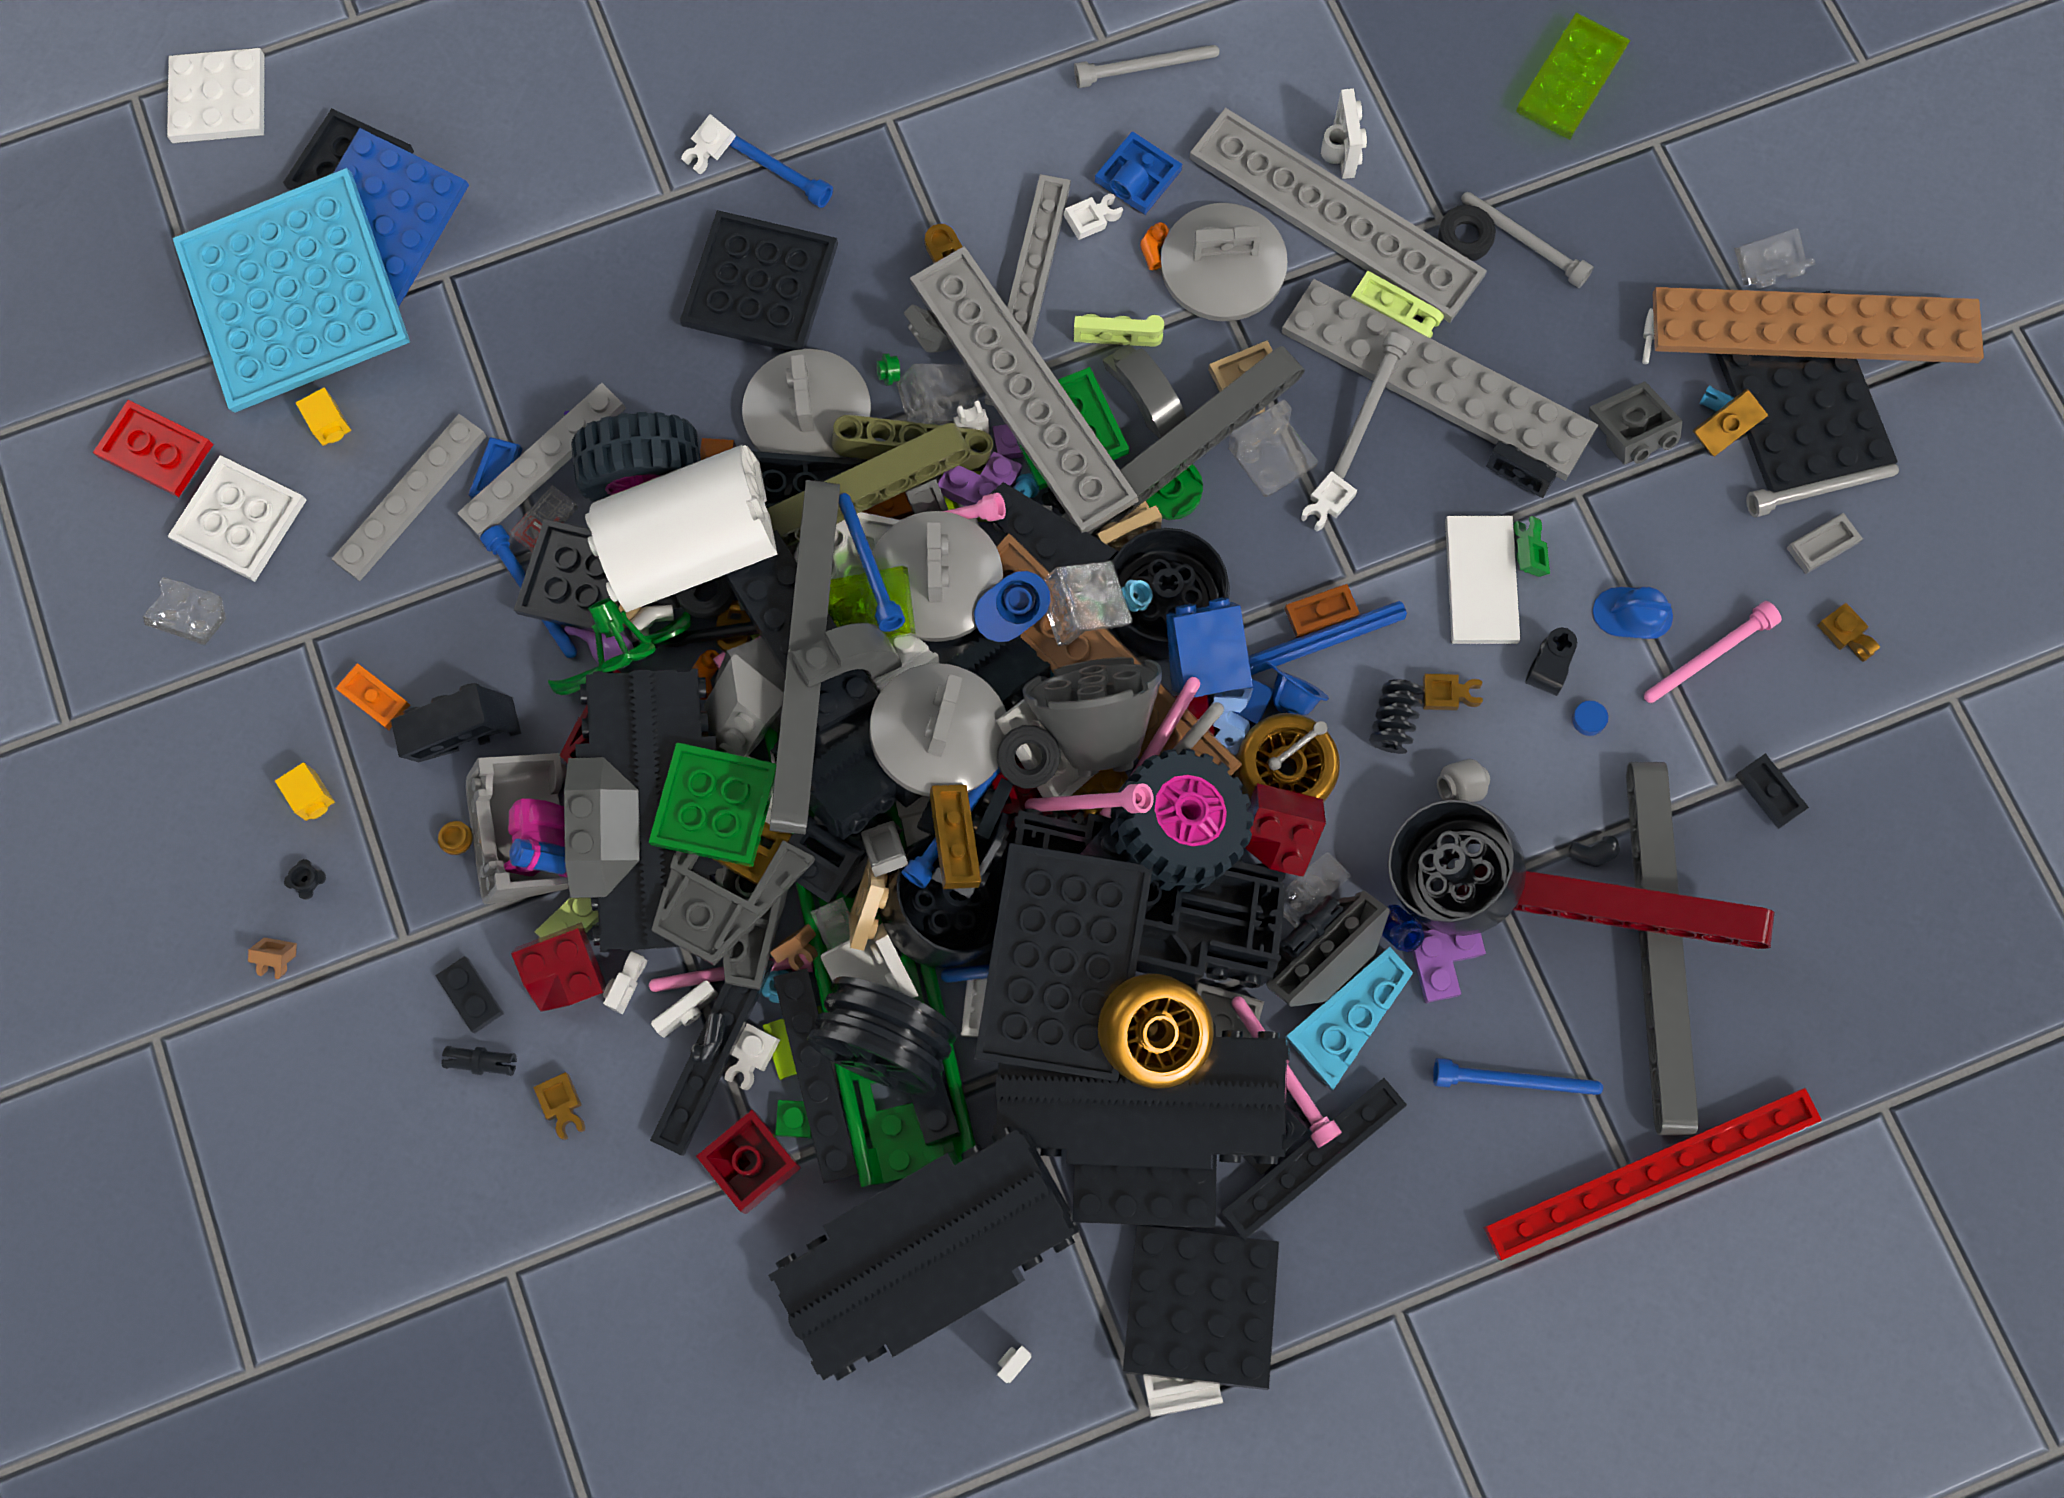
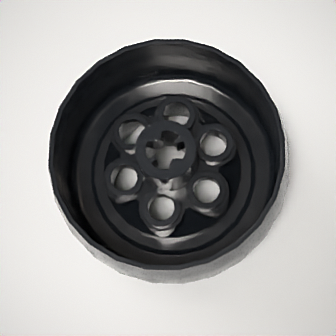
(1171, 555)
(1429, 838)
(913, 925)

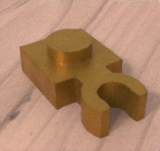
(1445, 692)
(558, 1100)

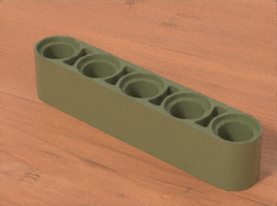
(895, 433)

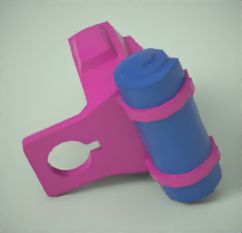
(537, 838)

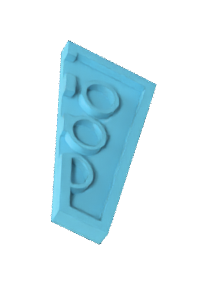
(1342, 1025)

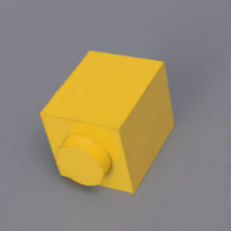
(323, 417)
(305, 792)

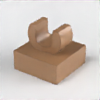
(794, 945)
(272, 953)

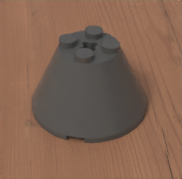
(1097, 710)

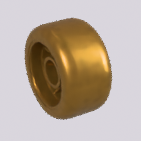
(1313, 765)
(1182, 1034)

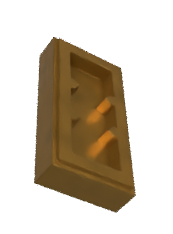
(1730, 422)

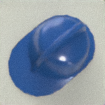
(1012, 606)
(1633, 612)
(1295, 694)

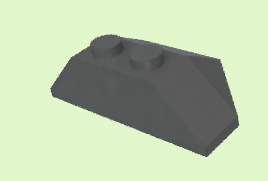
(599, 827)
(1334, 956)

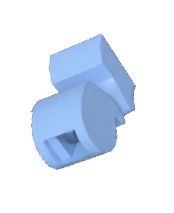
(1231, 725)

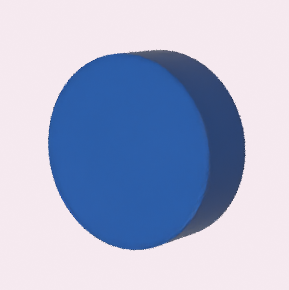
(1590, 718)

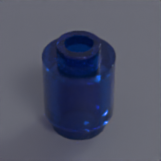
(1402, 930)

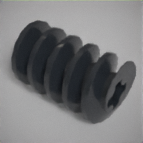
(1394, 715)

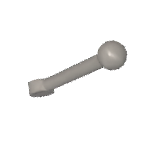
(1318, 729)

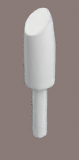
(1648, 335)

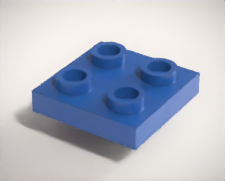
(1138, 172)

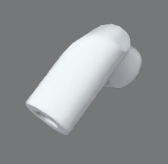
(648, 615)

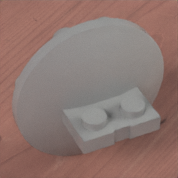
(1223, 262)
(799, 398)
(948, 570)
(937, 728)

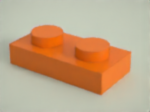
(372, 696)

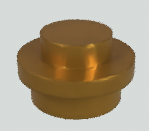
(455, 838)

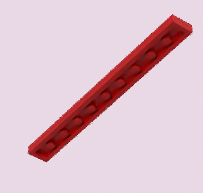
(1652, 1174)

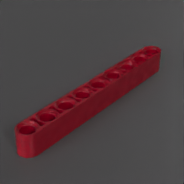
(1643, 910)

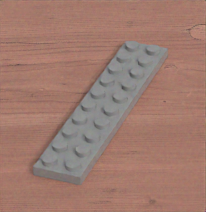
(1337, 213)
(1440, 379)
(1024, 390)

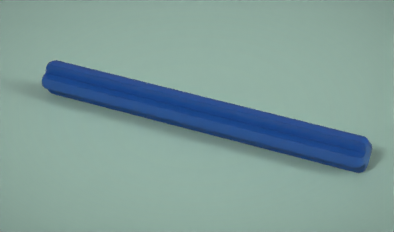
(1327, 637)

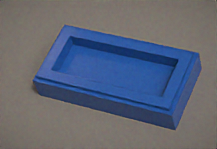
(495, 460)

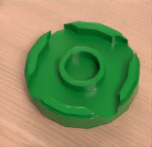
(1176, 501)

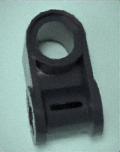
(1551, 665)

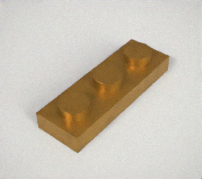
(955, 836)

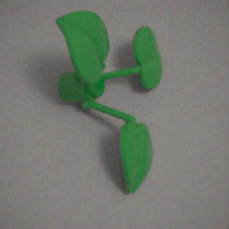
(610, 622)

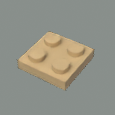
(869, 897)

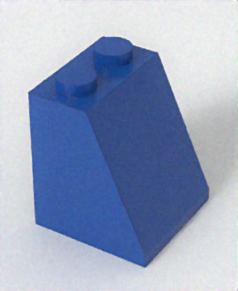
(1208, 646)

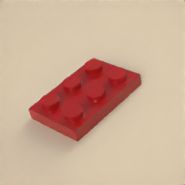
(153, 448)

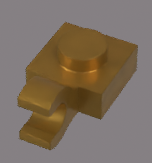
(1847, 628)

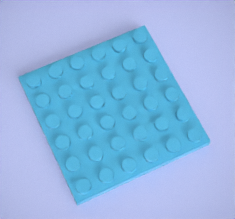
(290, 290)

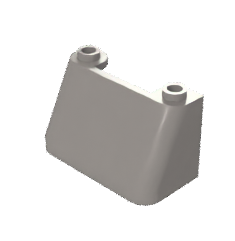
(491, 792)

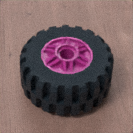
(630, 451)
(1194, 822)

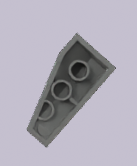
(749, 957)

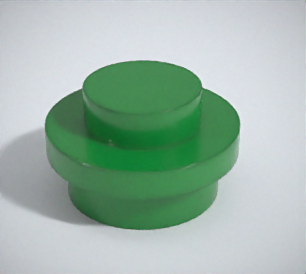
(888, 369)

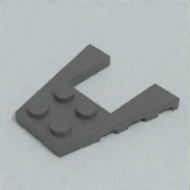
(712, 919)

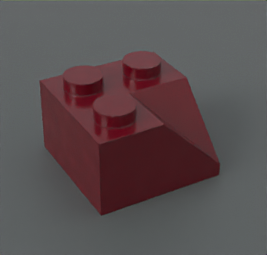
(1285, 828)
(559, 968)
(748, 1162)

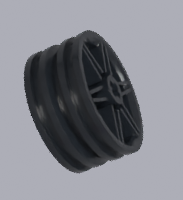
(883, 1035)

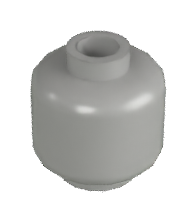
(1463, 781)

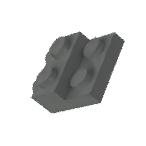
(1637, 423)

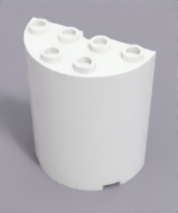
(682, 528)

